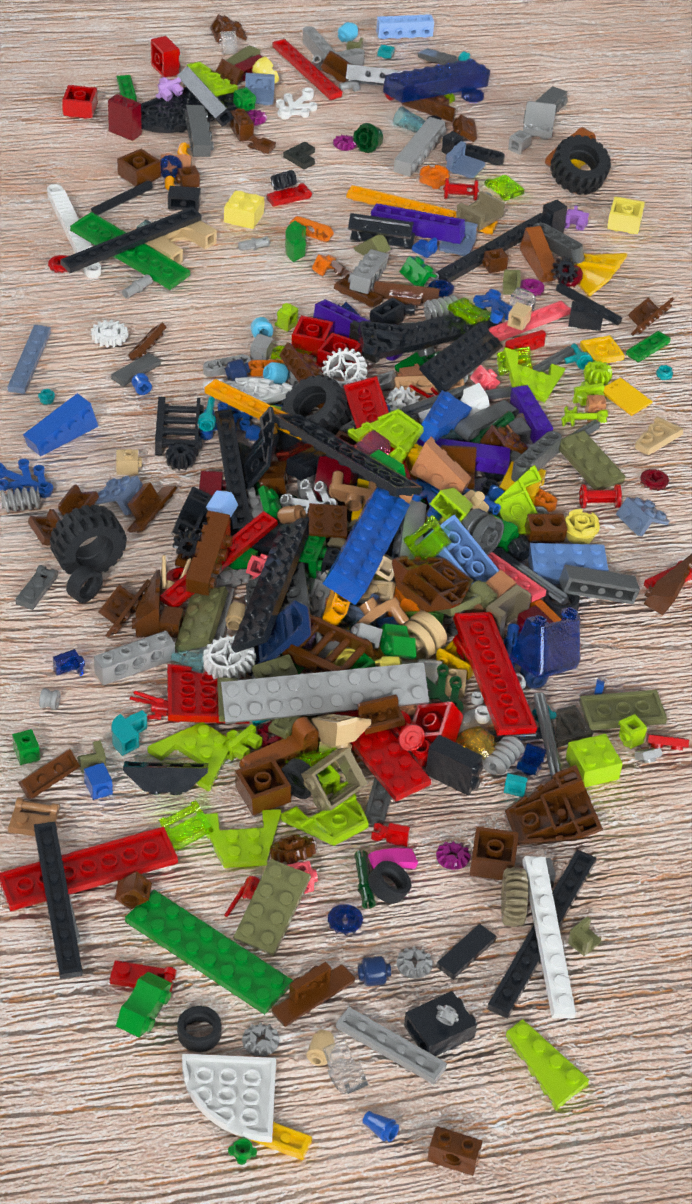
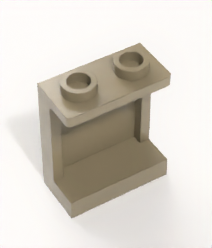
(481, 212)
(509, 606)

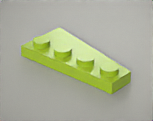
(212, 80)
(553, 1071)

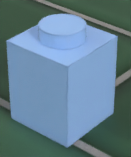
(223, 503)

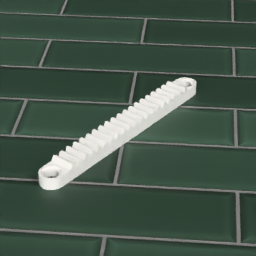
(67, 217)

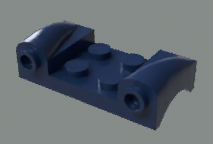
(290, 627)

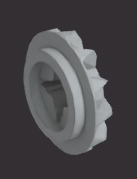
(406, 966)
(264, 1047)

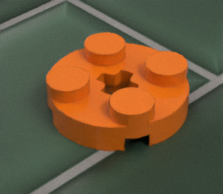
(434, 176)

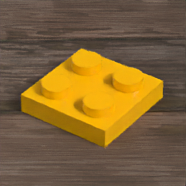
(602, 349)

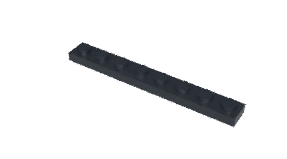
(57, 900)

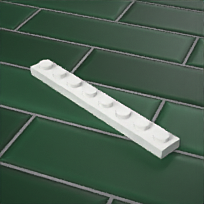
(549, 938)

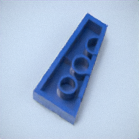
(443, 416)
(62, 426)

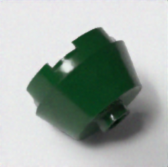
(368, 137)

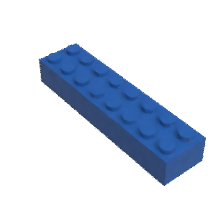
(366, 545)

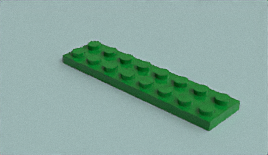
(141, 258)
(209, 952)

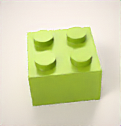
(594, 759)

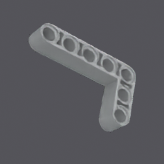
(318, 46)

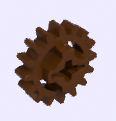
(293, 849)

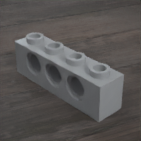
(368, 271)
(134, 658)

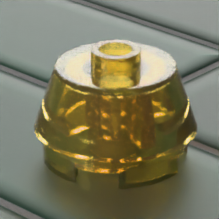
(477, 740)

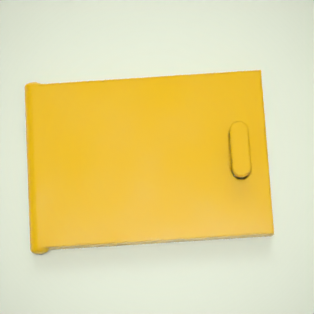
(626, 396)

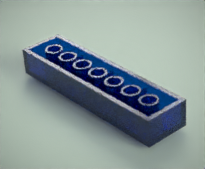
(436, 80)

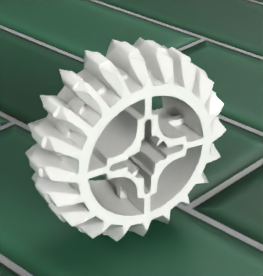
(357, 368)
(224, 662)

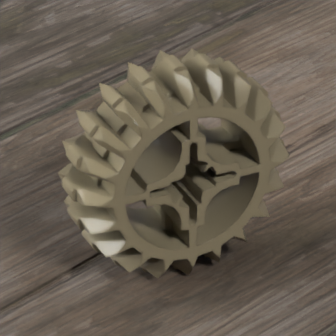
(514, 897)

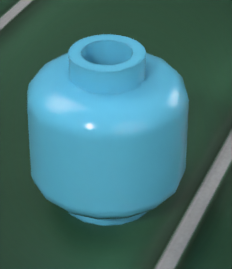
(347, 32)
(261, 326)
(276, 372)

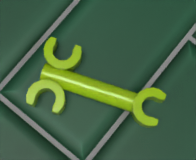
(572, 415)

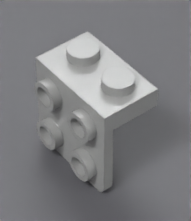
(539, 119)

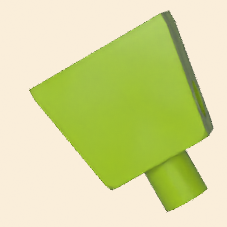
(452, 504)

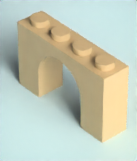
(198, 233)

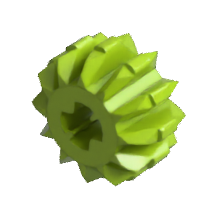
(597, 372)

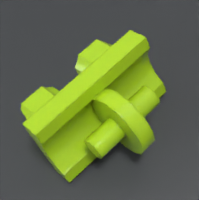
(585, 389)
(241, 740)

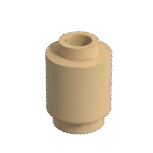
(235, 615)
(315, 1052)

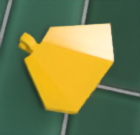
(599, 270)

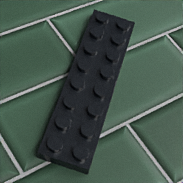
(461, 357)

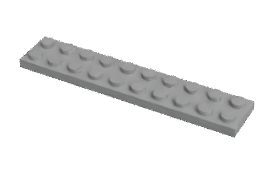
(321, 692)

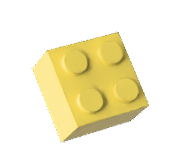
(244, 209)
(626, 215)

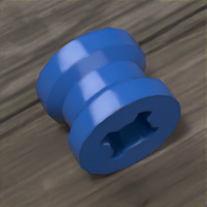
(141, 384)

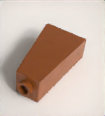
(537, 253)

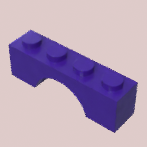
(526, 403)

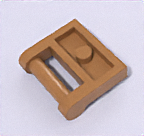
(24, 822)

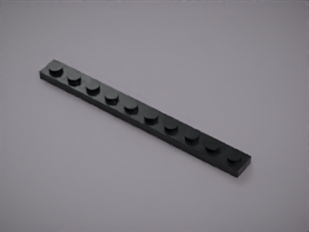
(130, 239)
(474, 258)
(232, 467)
(528, 955)

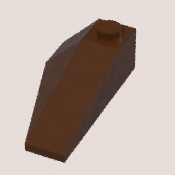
(668, 587)
(148, 610)

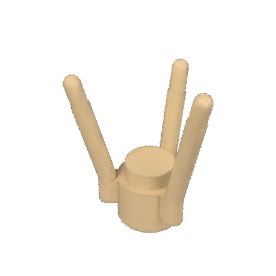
(167, 584)

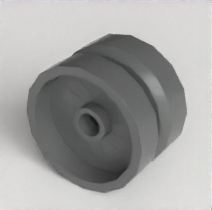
(484, 528)

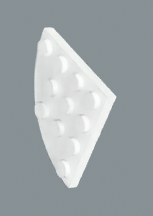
(259, 388)
(233, 1092)

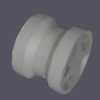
(49, 699)

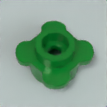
(242, 1144)

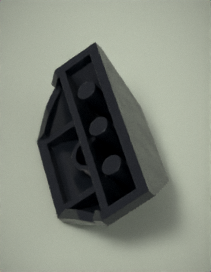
(165, 776)

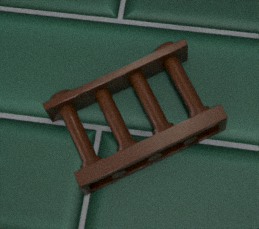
(315, 664)

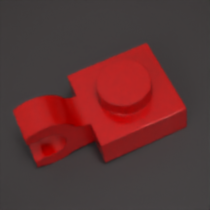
(393, 833)

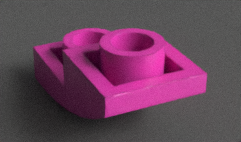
(402, 856)

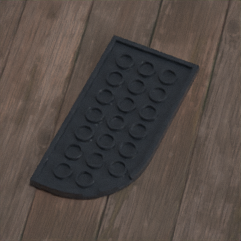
(170, 116)

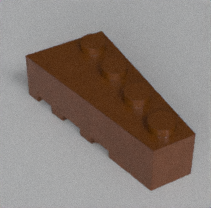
(209, 554)

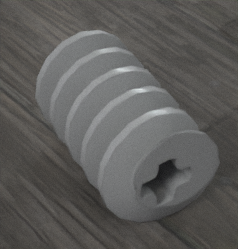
(438, 307)
(20, 499)
(504, 755)

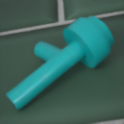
(580, 358)
(207, 420)

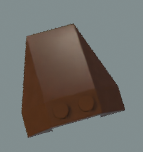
(431, 583)
(555, 811)

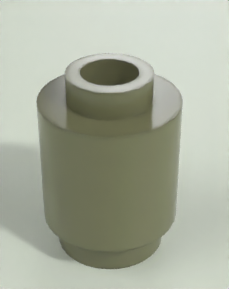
(487, 594)

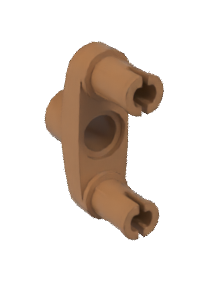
(352, 495)
(373, 610)

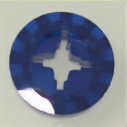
(473, 95)
(175, 161)
(447, 287)
(352, 914)

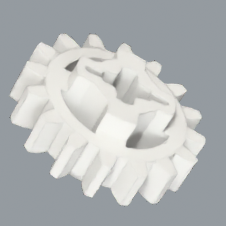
(109, 333)
(404, 399)

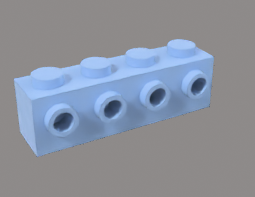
(404, 26)

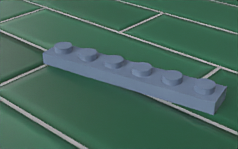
(29, 359)

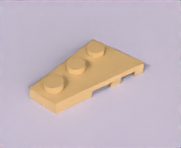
(657, 436)

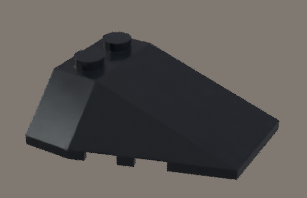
(258, 457)
(194, 512)

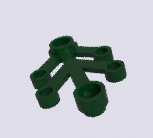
(438, 692)

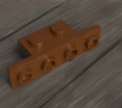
(434, 106)
(406, 293)
(646, 312)
(299, 364)
(146, 505)
(119, 604)
(311, 991)

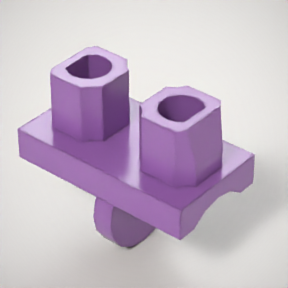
(576, 217)

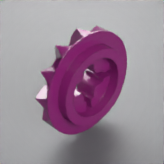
(260, 116)
(344, 143)
(538, 286)
(450, 861)

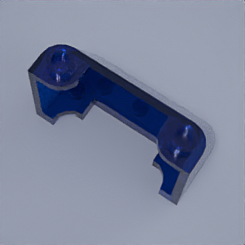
(549, 647)

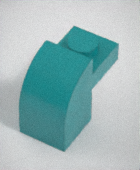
(126, 731)

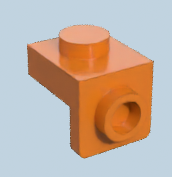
(322, 263)

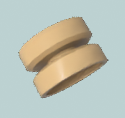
(428, 634)

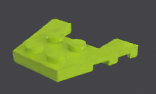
(538, 382)
(397, 428)
(516, 501)
(198, 743)
(333, 825)
(244, 846)

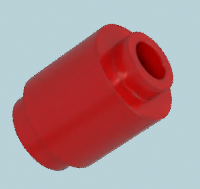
(420, 755)

